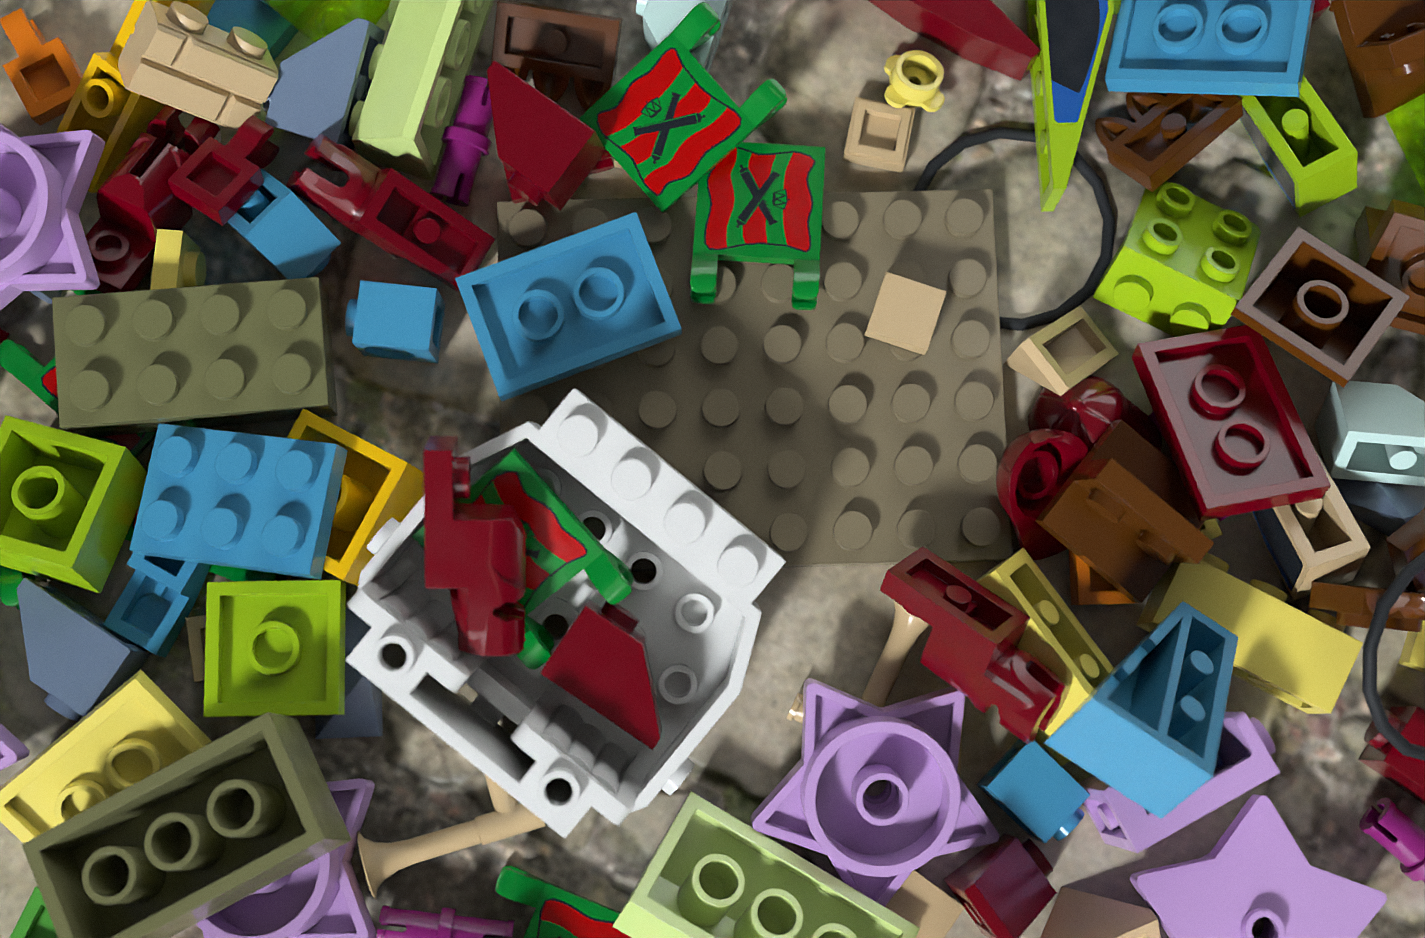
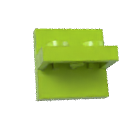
(275, 648)

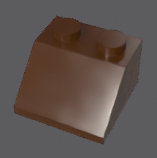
(1320, 306)

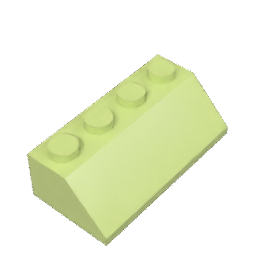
(417, 82)
(734, 882)

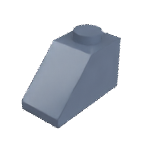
(324, 83)
(72, 650)

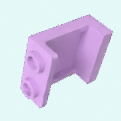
(1240, 766)

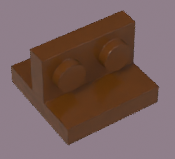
(1383, 51)
(1394, 249)
(1126, 513)

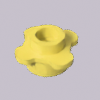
(916, 68)

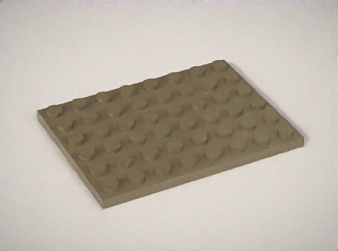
(794, 414)

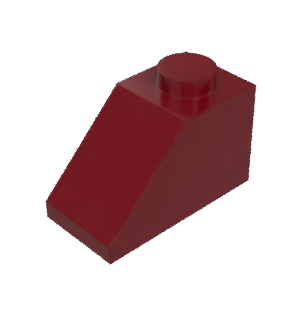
(539, 140)
(609, 670)
(1003, 886)

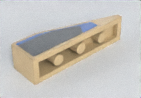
(1313, 541)

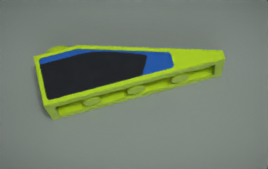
(1063, 80)
(1301, 147)

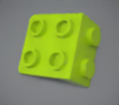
(1180, 262)

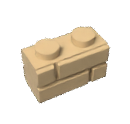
(197, 65)

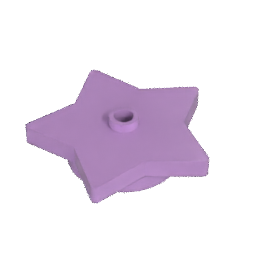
(40, 203)
(887, 835)
(1252, 876)
(313, 900)

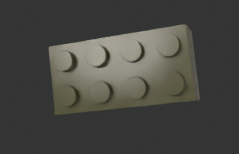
(193, 356)
(189, 837)

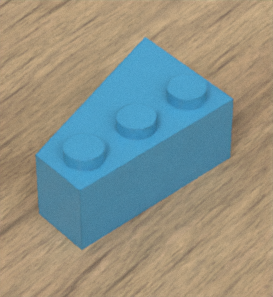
(1157, 714)

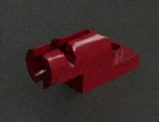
(140, 200)
(392, 213)
(474, 554)
(977, 643)

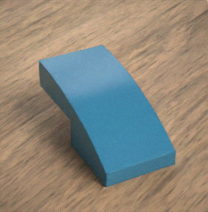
(156, 601)

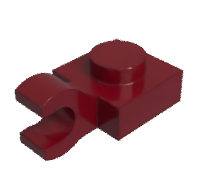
(223, 177)

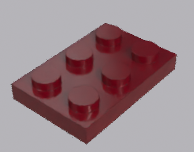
(1229, 422)

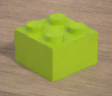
(64, 502)

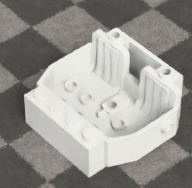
(693, 617)

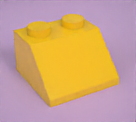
(370, 494)

